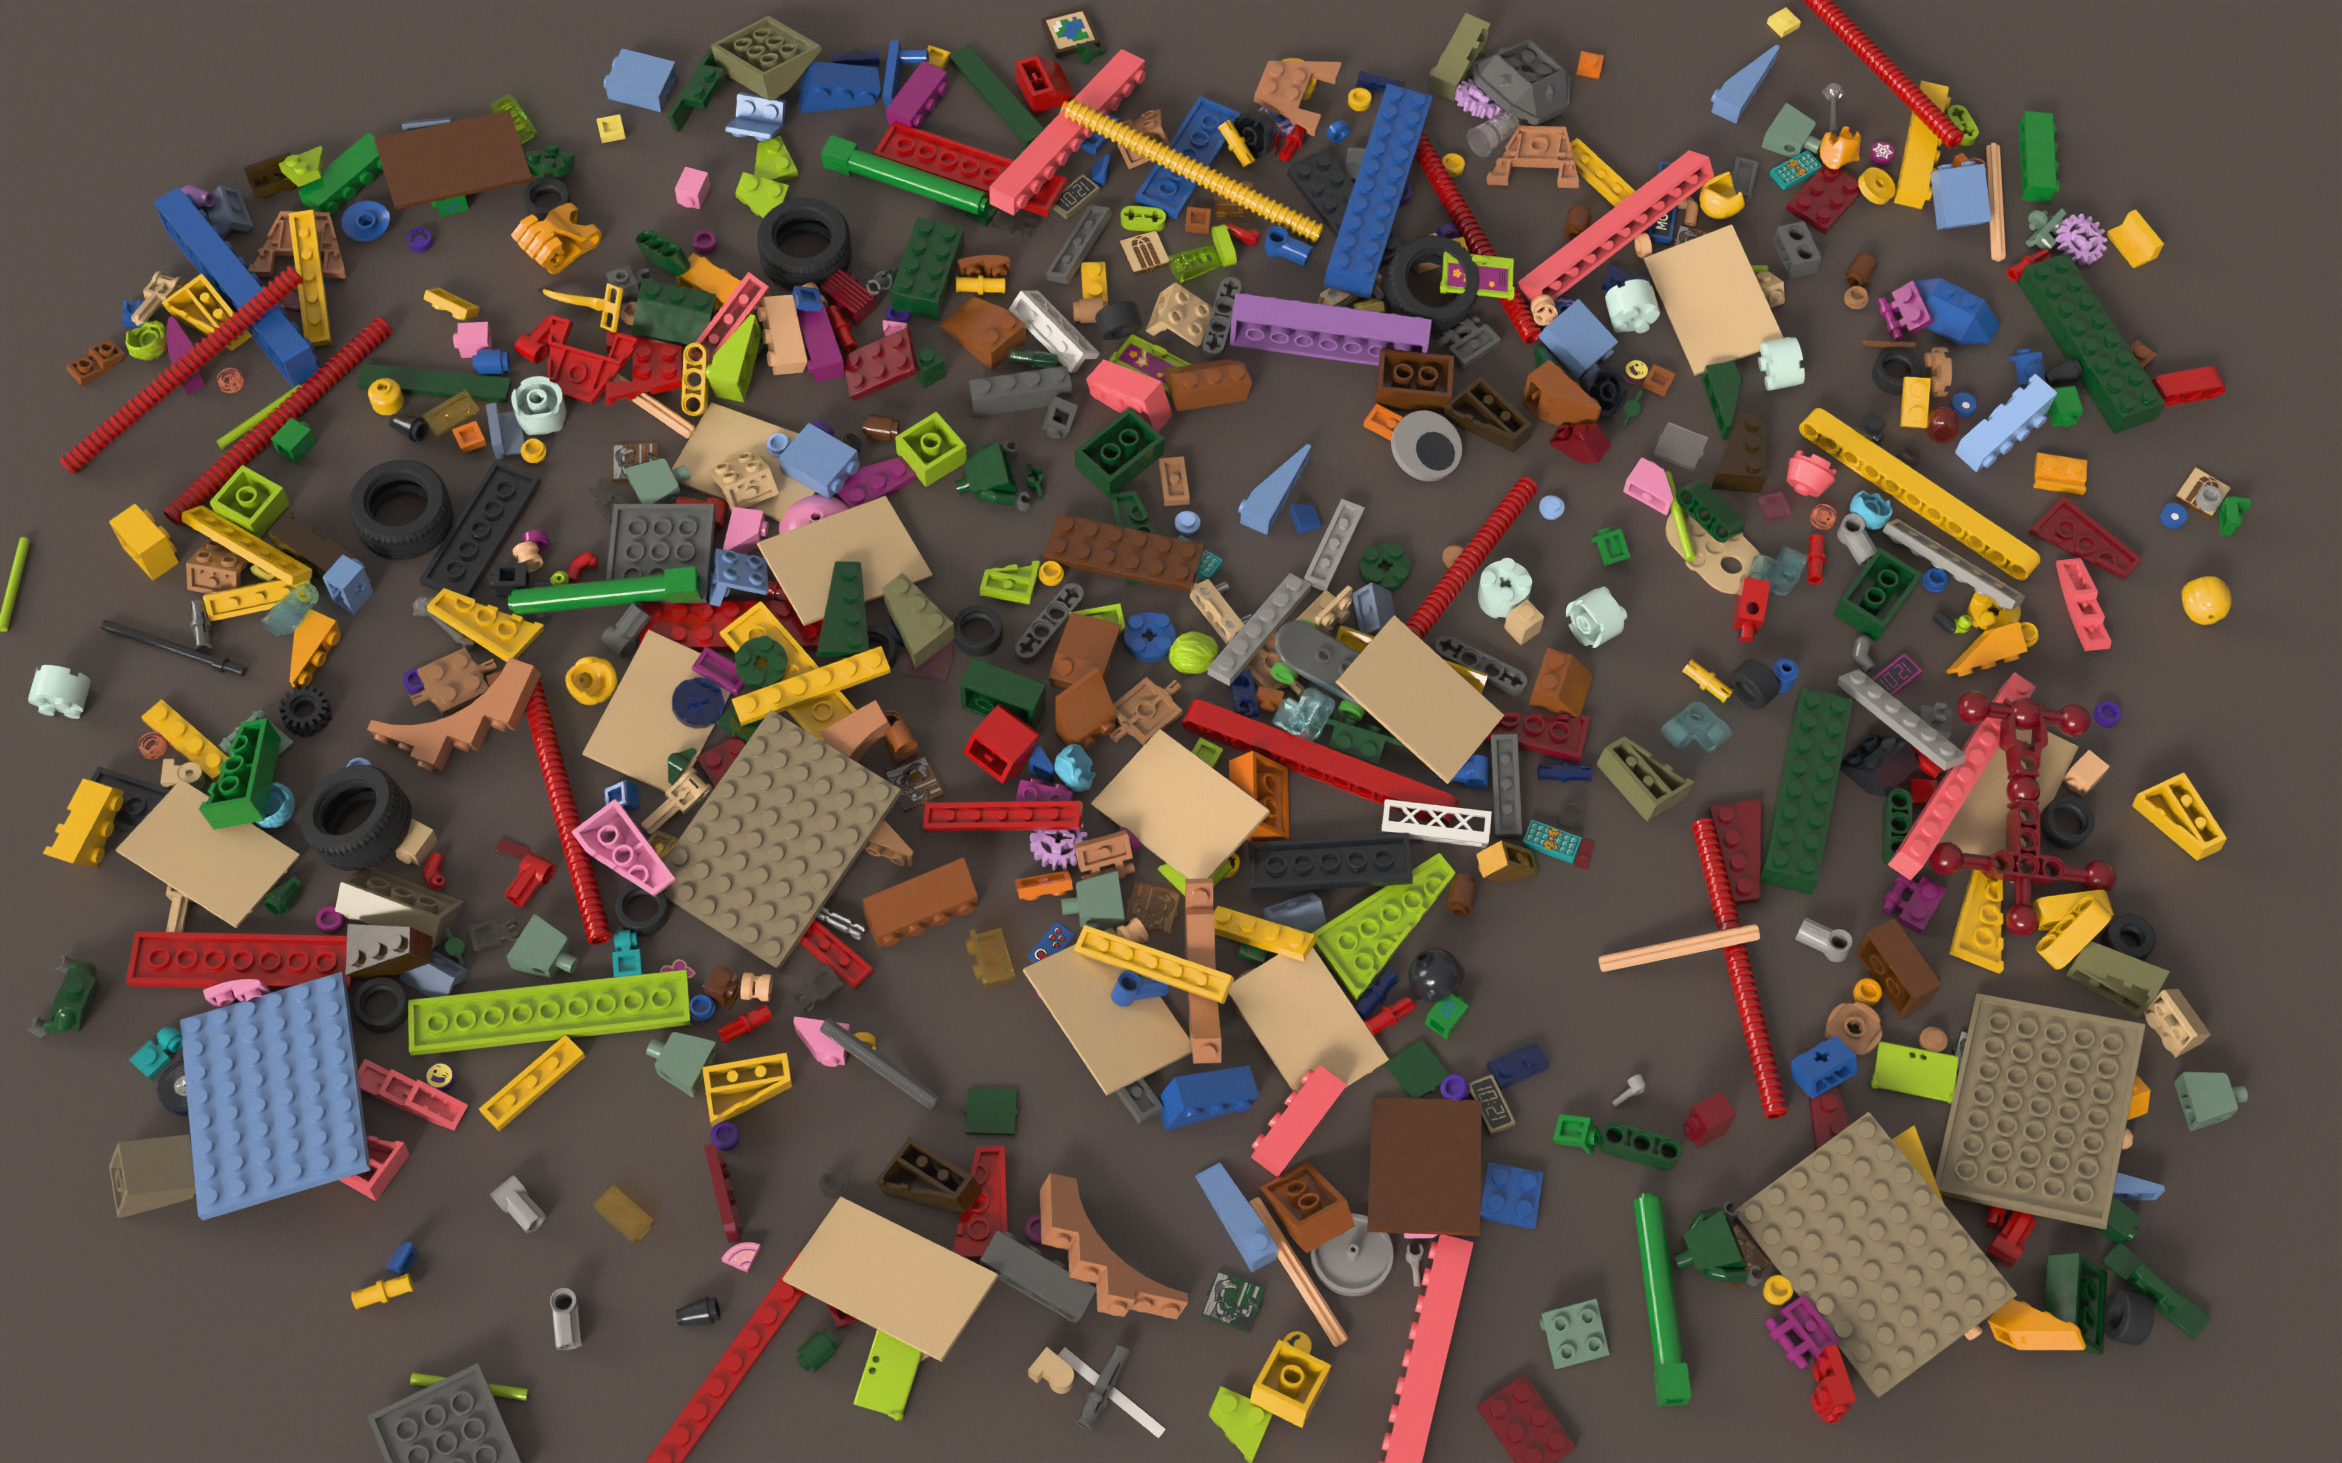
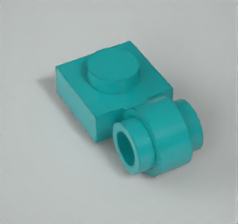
(627, 961)
(153, 1058)

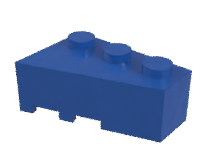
(837, 87)
(1207, 1095)

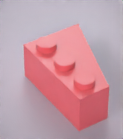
(1126, 388)
(385, 1162)

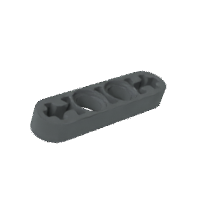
(1219, 317)
(1053, 625)
(1482, 662)

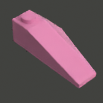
(620, 845)

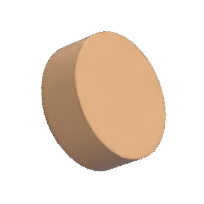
(1643, 245)

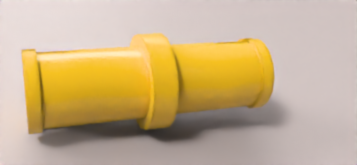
(1236, 143)
(980, 284)
(1707, 681)
(382, 1291)

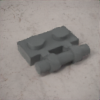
(1471, 347)

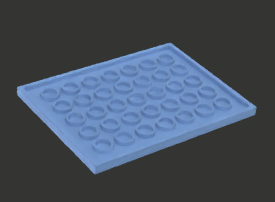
(273, 1096)

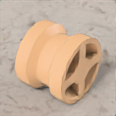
(1548, 314)
(528, 553)
(1133, 931)

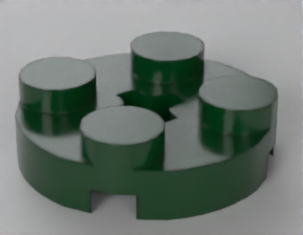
(550, 160)
(1385, 554)
(762, 648)

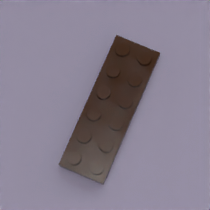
(1124, 553)

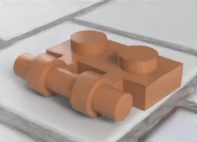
(1105, 851)

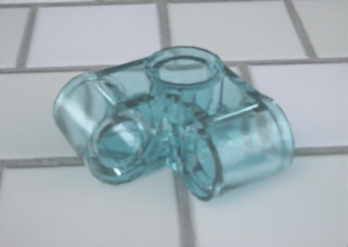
(1781, 573)
(290, 611)
(1307, 717)
(1708, 731)

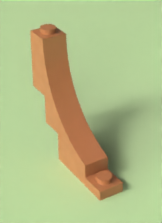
(1200, 949)

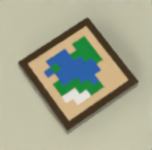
(1067, 30)

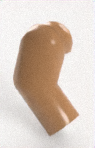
(1691, 208)

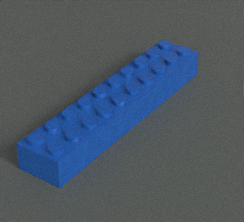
(1378, 191)
(235, 285)

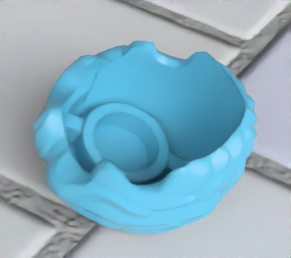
(1872, 509)
(1074, 768)
(279, 807)

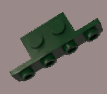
(698, 91)
(1359, 741)
(2160, 1292)

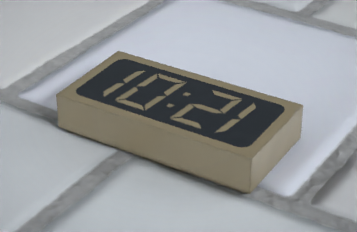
(1076, 196)
(1495, 1111)

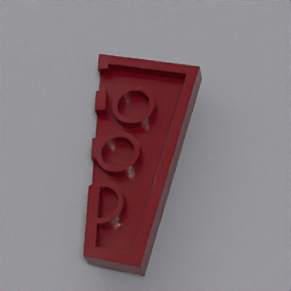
(2083, 537)
(1548, 735)
(1740, 841)
(1827, 1117)

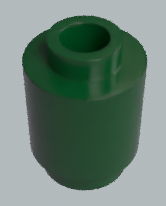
(817, 1351)

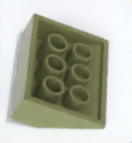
(765, 56)

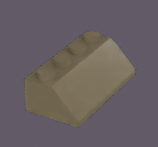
(393, 901)

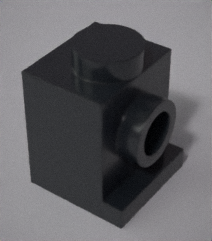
(1872, 428)
(509, 577)

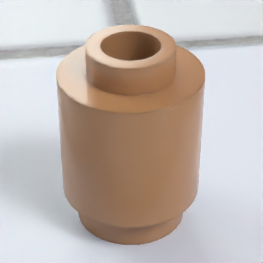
(1086, 309)

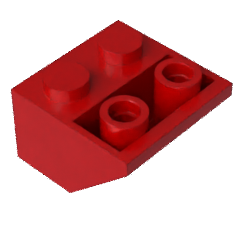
(1042, 83)
(1001, 744)

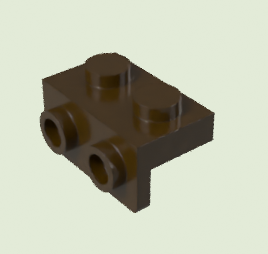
(266, 177)

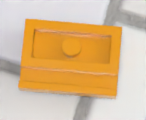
(2060, 473)

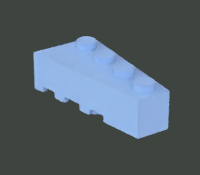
(2007, 424)

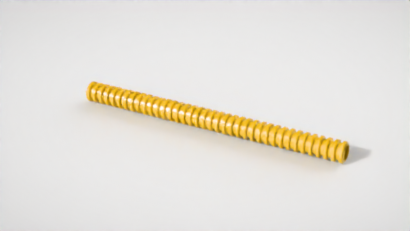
(1193, 170)

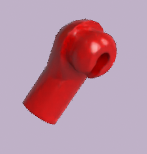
(1247, 237)
(579, 563)
(432, 874)

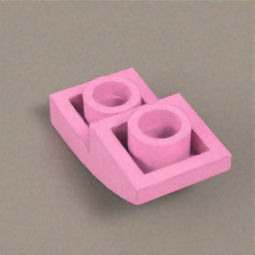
(226, 993)

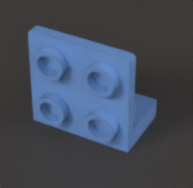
(757, 117)
(736, 572)

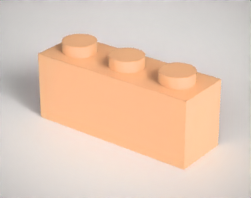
(782, 334)

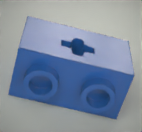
(1823, 1067)

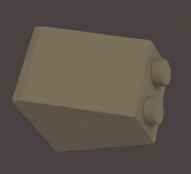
(151, 1174)

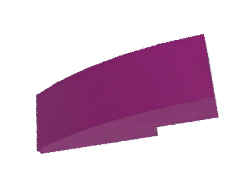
(177, 345)

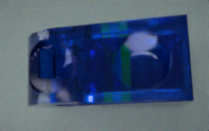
(1244, 695)

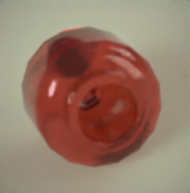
(1943, 425)

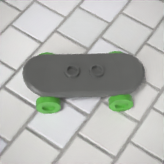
(1317, 658)

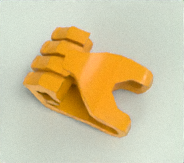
(557, 238)

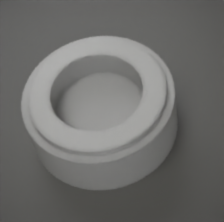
(2209, 498)

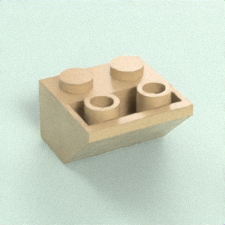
(2176, 1022)

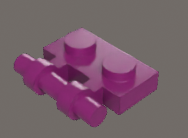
(1912, 307)
(1921, 905)
(1809, 1328)

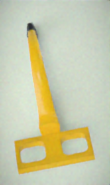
(595, 303)

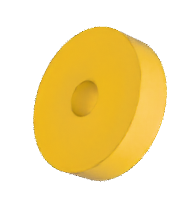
(1876, 185)

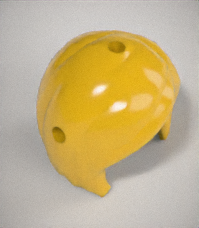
(1719, 197)
(2206, 600)
(597, 680)

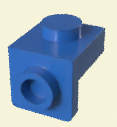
(2028, 364)

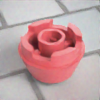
(1810, 474)

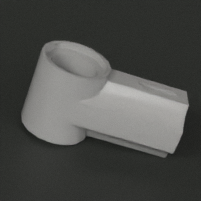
(1858, 541)
(1822, 937)
(514, 1199)
(566, 1321)

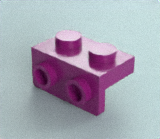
(1036, 791)

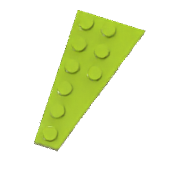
(1372, 931)

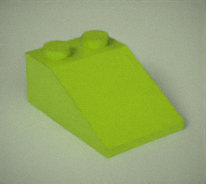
(735, 362)

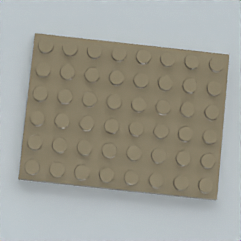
(776, 839)
(2040, 1110)
(1875, 1254)

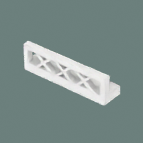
(1053, 329)
(1433, 833)

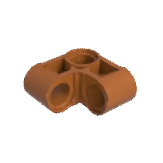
(899, 738)

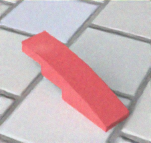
(2082, 605)
(410, 1095)

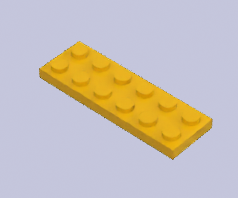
(813, 715)

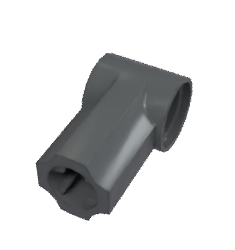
(622, 636)

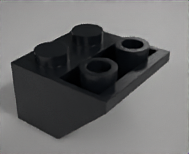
(1880, 764)

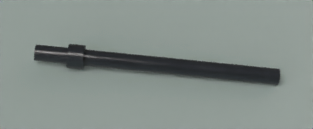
(218, 663)

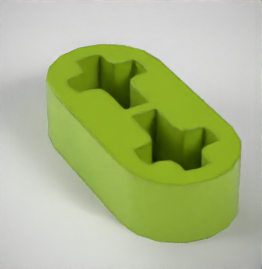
(1965, 124)
(1143, 218)
(1224, 245)

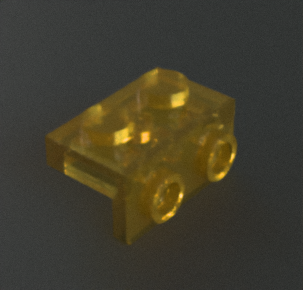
(991, 957)

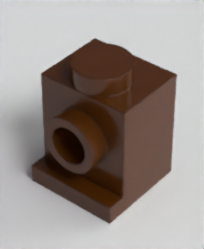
(722, 986)

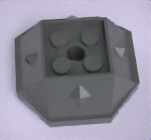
(1524, 82)

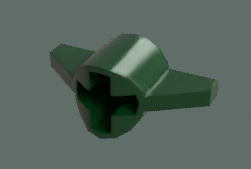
(1089, 51)
(1633, 408)
(1035, 479)
(678, 764)
(454, 945)

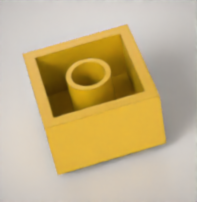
(145, 541)
(1290, 1383)

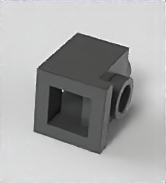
(1061, 411)

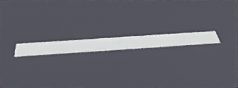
(1115, 1395)

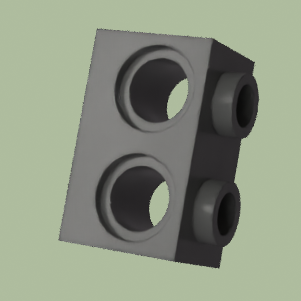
(1797, 249)

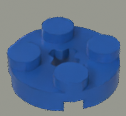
(1149, 623)

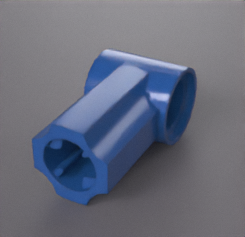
(1280, 244)
(1473, 772)
(1136, 987)

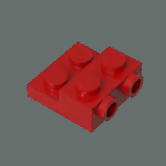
(1834, 1393)

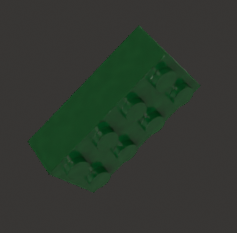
(927, 268)

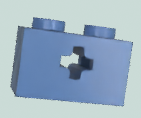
(348, 584)

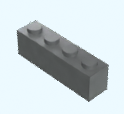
(1019, 391)
(1036, 1276)

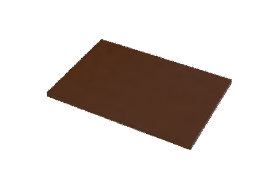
(452, 159)
(1425, 1166)

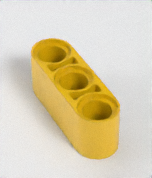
(689, 368)
(2054, 908)
(2073, 932)

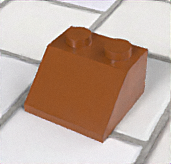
(1561, 684)

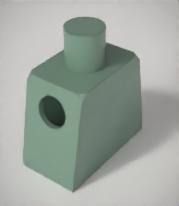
(1791, 133)
(656, 482)
(1097, 902)
(542, 950)
(682, 1060)
(2208, 1098)

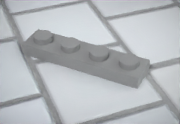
(1334, 545)

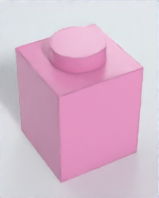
(692, 188)
(472, 338)

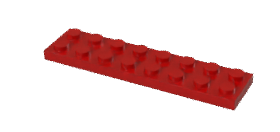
(959, 163)
(701, 623)
(217, 958)

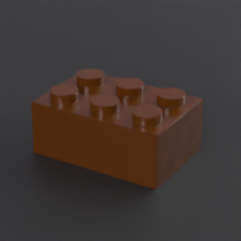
(1414, 380)
(1898, 968)

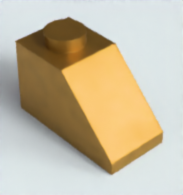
(1506, 862)

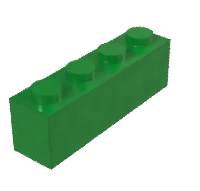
(2037, 156)
(343, 177)

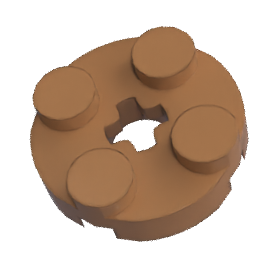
(1939, 370)
(1857, 1014)

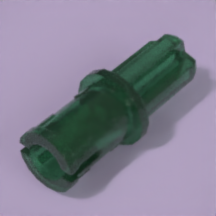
(1033, 358)

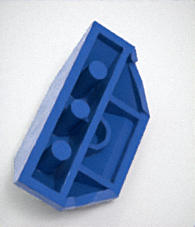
(1958, 313)

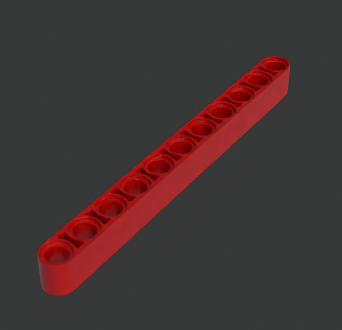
(1313, 759)

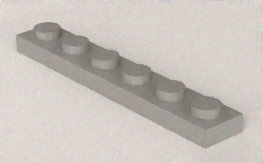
(1947, 560)
(1259, 629)
(1901, 719)

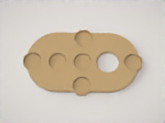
(1711, 552)

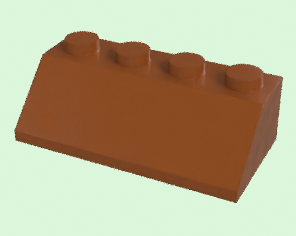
(920, 903)

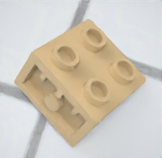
(1180, 313)
(744, 480)
(1329, 610)

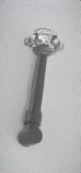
(1833, 93)
(420, 609)

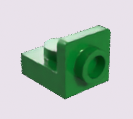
(2231, 514)
(1611, 545)
(1577, 1132)

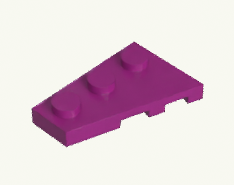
(876, 482)

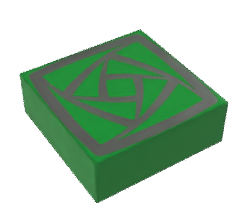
(1253, 954)

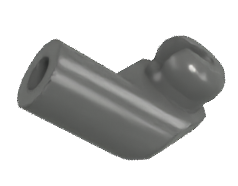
(1860, 653)

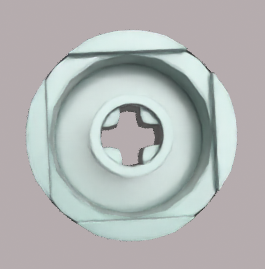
(1632, 306)
(1781, 363)
(539, 406)
(1503, 587)
(1596, 617)
(59, 691)

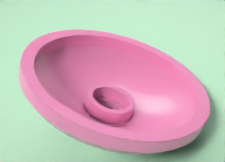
(810, 507)

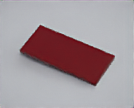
(1278, 142)
(512, 848)
(1584, 854)

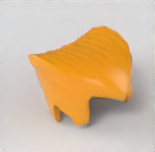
(1841, 149)

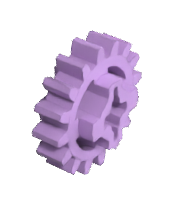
(1476, 100)
(2081, 239)
(1060, 853)

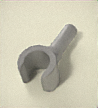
(1637, 1087)
(1415, 1261)

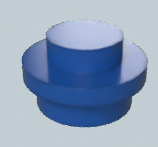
(1935, 580)
(701, 1008)

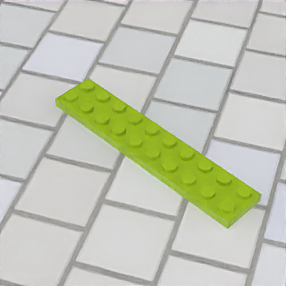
(548, 1012)

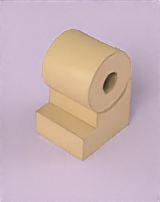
(188, 772)
(1054, 1370)

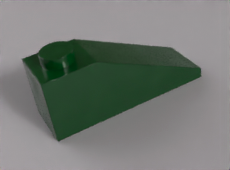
(1722, 389)

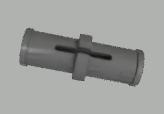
(883, 280)
(200, 626)

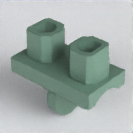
(2043, 224)

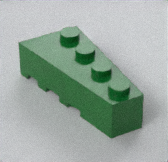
(245, 777)

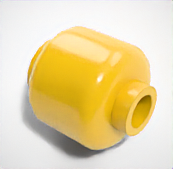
(385, 396)

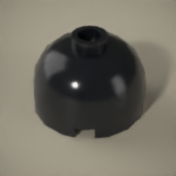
(1258, 130)
(1606, 387)
(1435, 974)

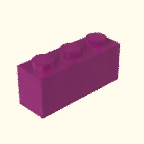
(918, 96)
(820, 345)

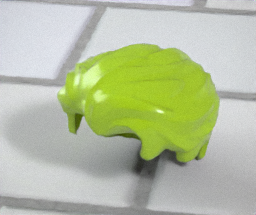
(147, 341)
(1193, 653)

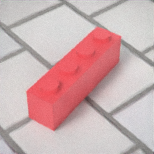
(734, 312)
(1298, 1120)

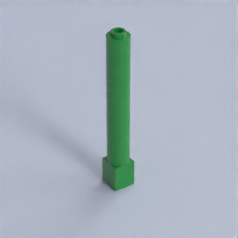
(845, 158)
(675, 585)
(1670, 1371)

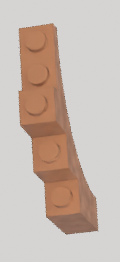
(466, 729)
(857, 731)
(1091, 1260)

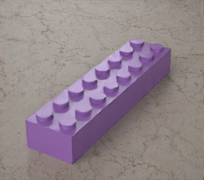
(1323, 329)

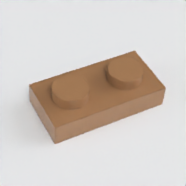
(1174, 481)

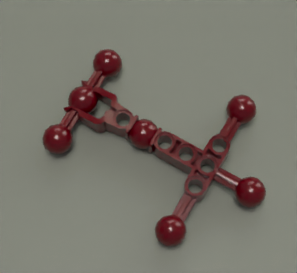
(2023, 793)

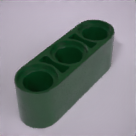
(663, 252)
(1710, 511)
(1897, 817)
(1652, 1141)

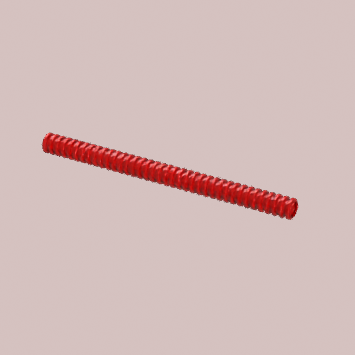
(1887, 72)
(1472, 233)
(181, 370)
(270, 426)
(1472, 557)
(566, 817)
(1740, 971)

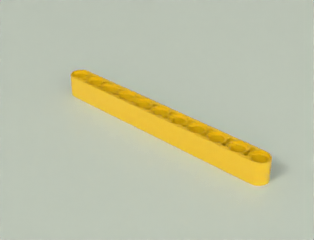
(1920, 494)

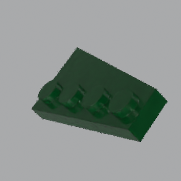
(1131, 514)
(845, 615)

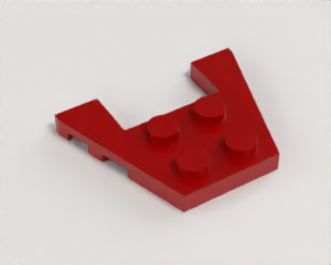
(655, 369)
(580, 372)

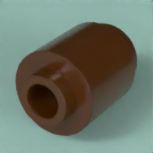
(1577, 221)
(1861, 270)
(881, 428)
(1461, 895)

